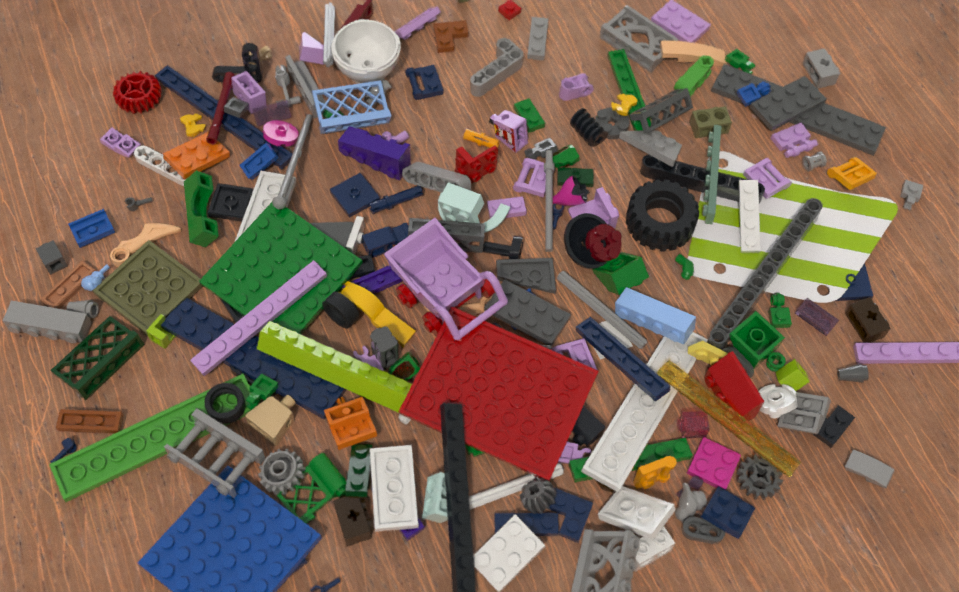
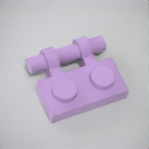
(792, 136)

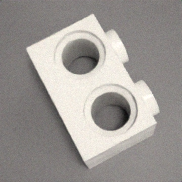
(653, 549)

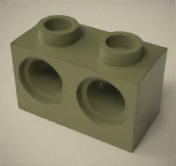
(704, 120)

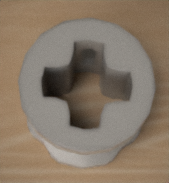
(809, 167)

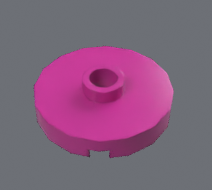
(280, 133)

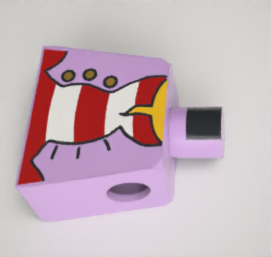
(510, 129)

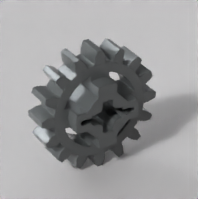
(762, 485)

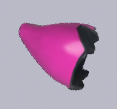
(571, 193)

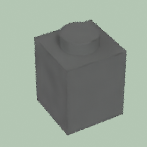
(51, 257)

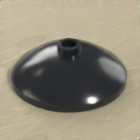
(575, 233)

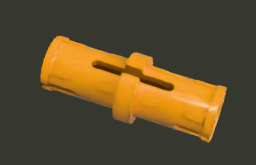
(470, 135)

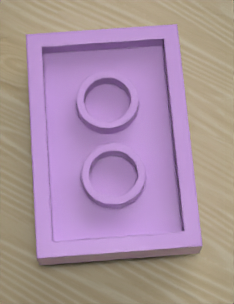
(680, 22)

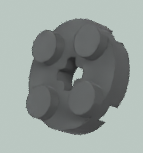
(608, 115)

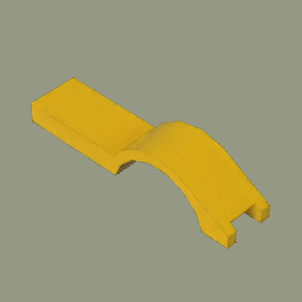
(377, 313)

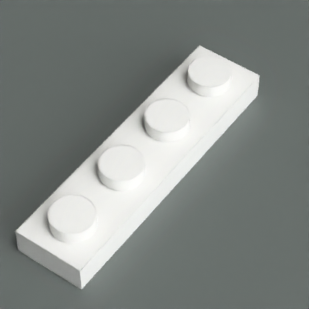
(749, 216)

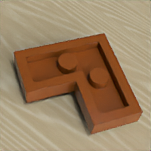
(446, 32)

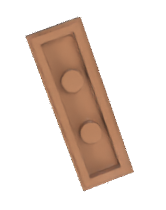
(67, 286)

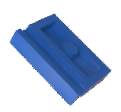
(91, 228)

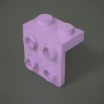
(600, 206)

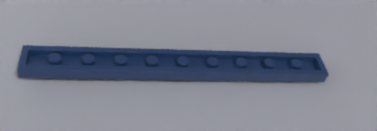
(207, 105)

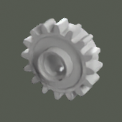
(274, 464)

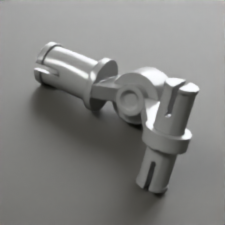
(282, 80)

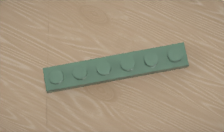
(711, 179)

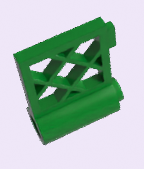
(327, 478)

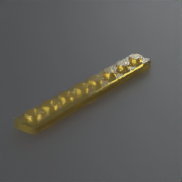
(729, 418)

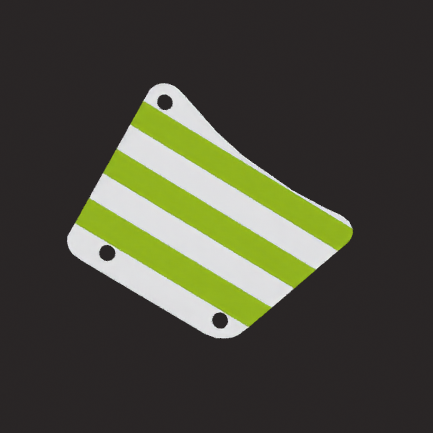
(829, 252)

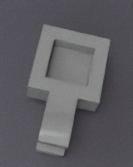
(911, 192)

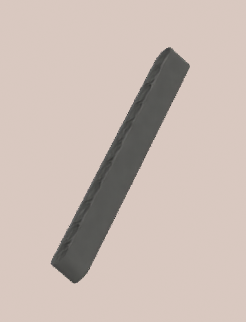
(790, 240)

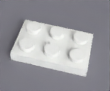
(636, 512)
(507, 553)

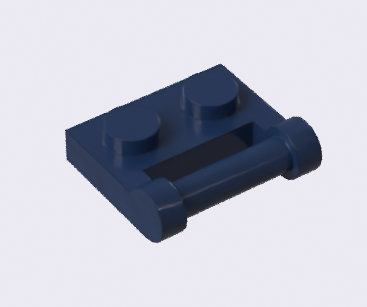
(429, 79)

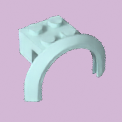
(465, 205)

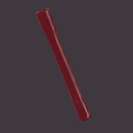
(214, 129)

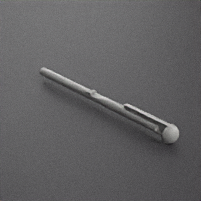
(281, 200)

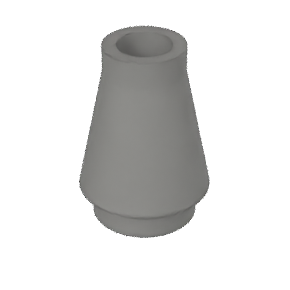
(88, 306)

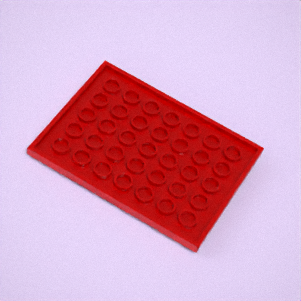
(512, 393)

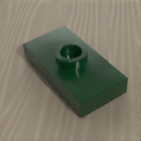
(585, 176)

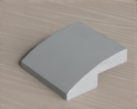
(808, 415)

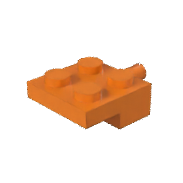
(350, 422)

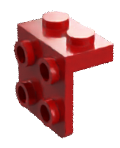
(478, 166)

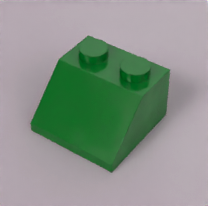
(622, 272)
(756, 339)

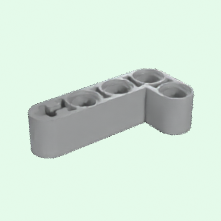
(507, 63)
(434, 177)

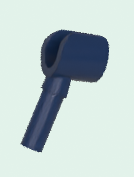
(556, 213)
(69, 447)
(325, 588)

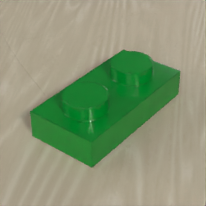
(529, 112)

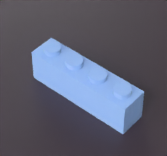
(655, 315)

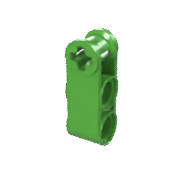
(695, 74)

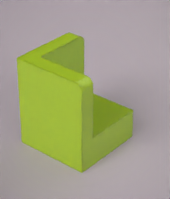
(159, 335)
(792, 375)

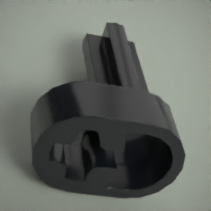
(513, 251)

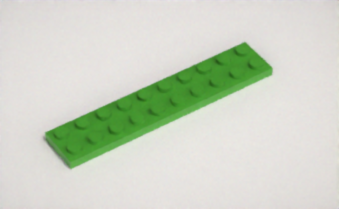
(136, 444)

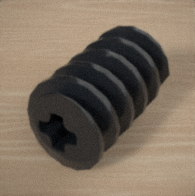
(588, 128)

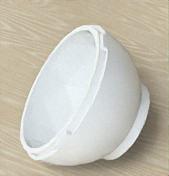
(372, 50)

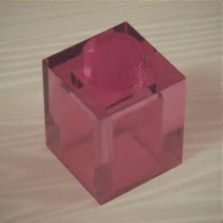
(693, 424)

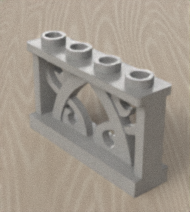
(636, 23)
(622, 563)

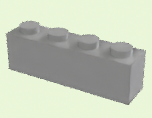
(47, 322)

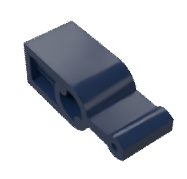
(383, 239)

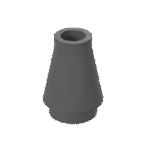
(853, 373)

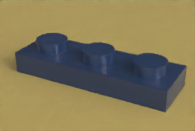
(540, 524)

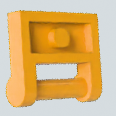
(854, 177)
(654, 472)

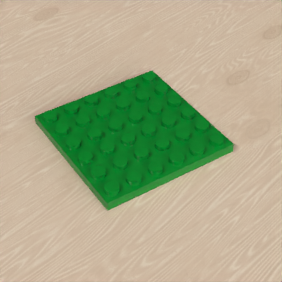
(269, 256)

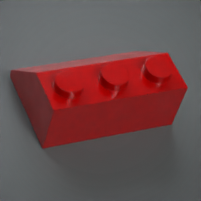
(734, 386)

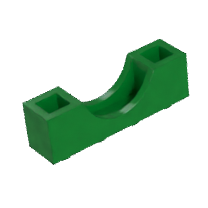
(197, 192)

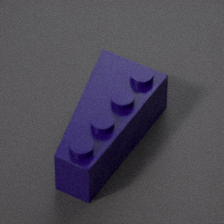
(375, 151)

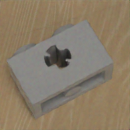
(821, 68)

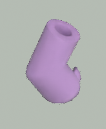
(400, 137)

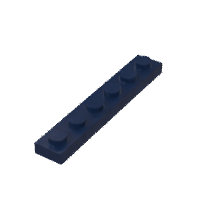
(623, 359)

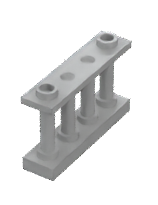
(218, 432)

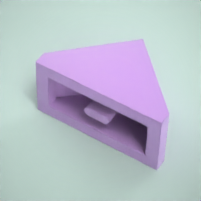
(310, 49)

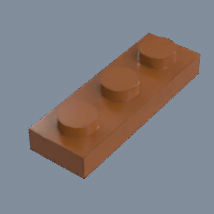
(89, 421)

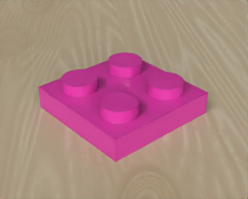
(714, 463)

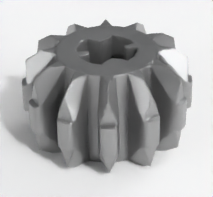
(538, 496)

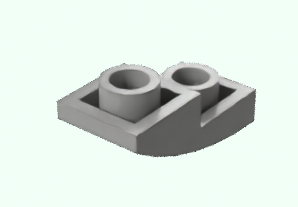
(870, 468)

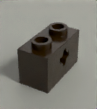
(867, 320)
(353, 531)

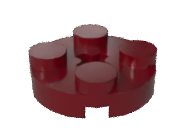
(612, 239)

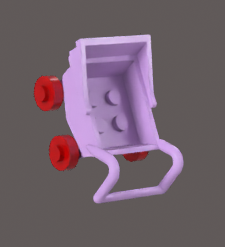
(441, 278)

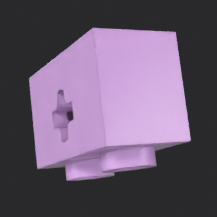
(248, 90)

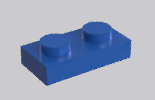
(258, 161)

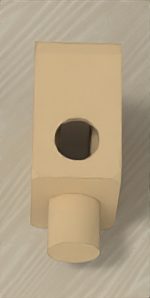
(272, 418)

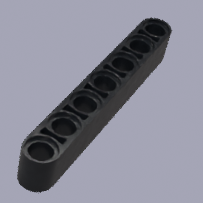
(693, 177)

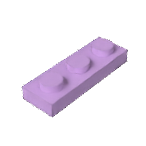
(417, 23)

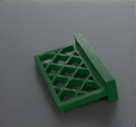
(106, 365)

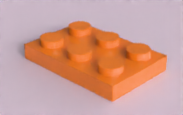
(195, 156)

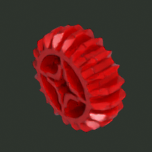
(137, 92)

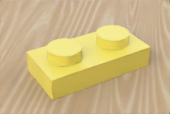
(706, 352)

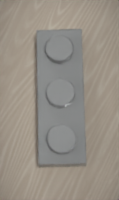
(537, 38)

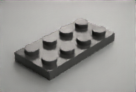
(788, 103)
(530, 314)

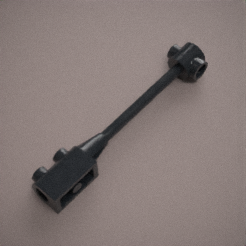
(587, 426)

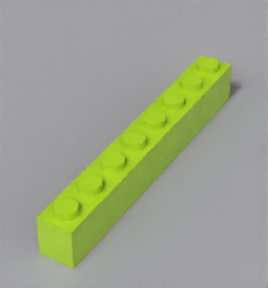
(333, 366)

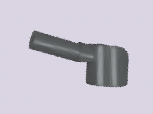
(133, 205)

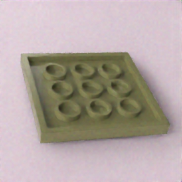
(147, 286)

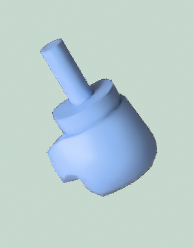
(95, 279)

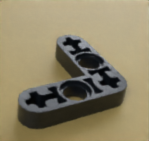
(220, 71)

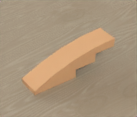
(691, 52)

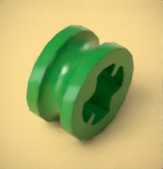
(778, 356)

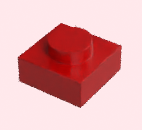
(509, 9)

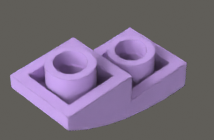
(119, 143)

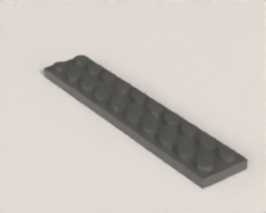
(823, 120)

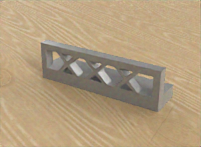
(304, 83)

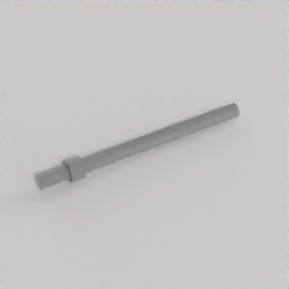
(549, 169)

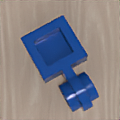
(750, 93)

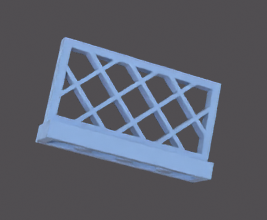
(356, 120)

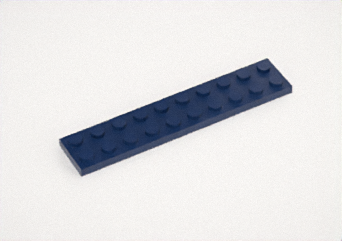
(201, 327)

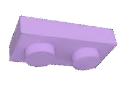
(517, 206)

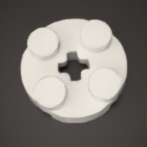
(778, 400)

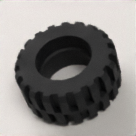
(665, 196)

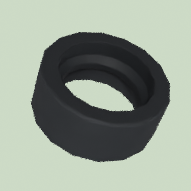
(340, 309)
(218, 390)

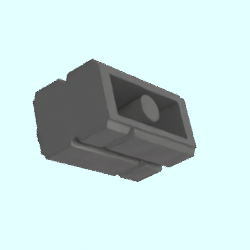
(384, 347)

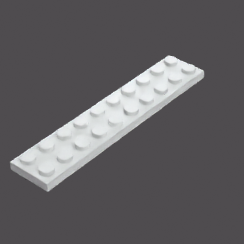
(636, 420)

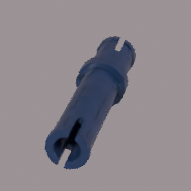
(388, 202)

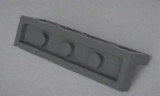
(663, 104)
(461, 231)

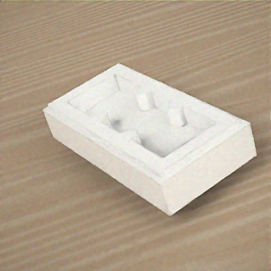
(356, 235)

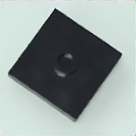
(230, 202)

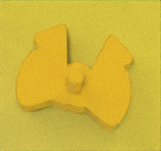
(626, 103)
(190, 123)

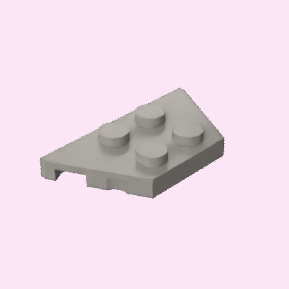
(654, 144)

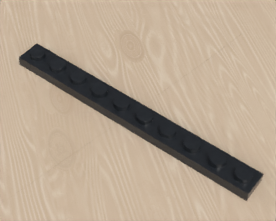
(457, 498)

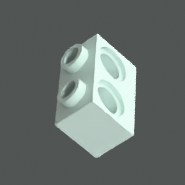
(435, 499)

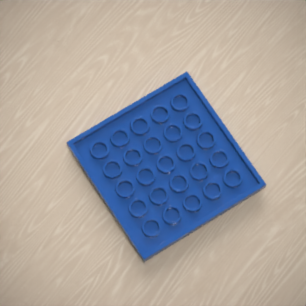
(230, 543)

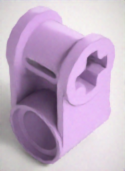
(575, 87)

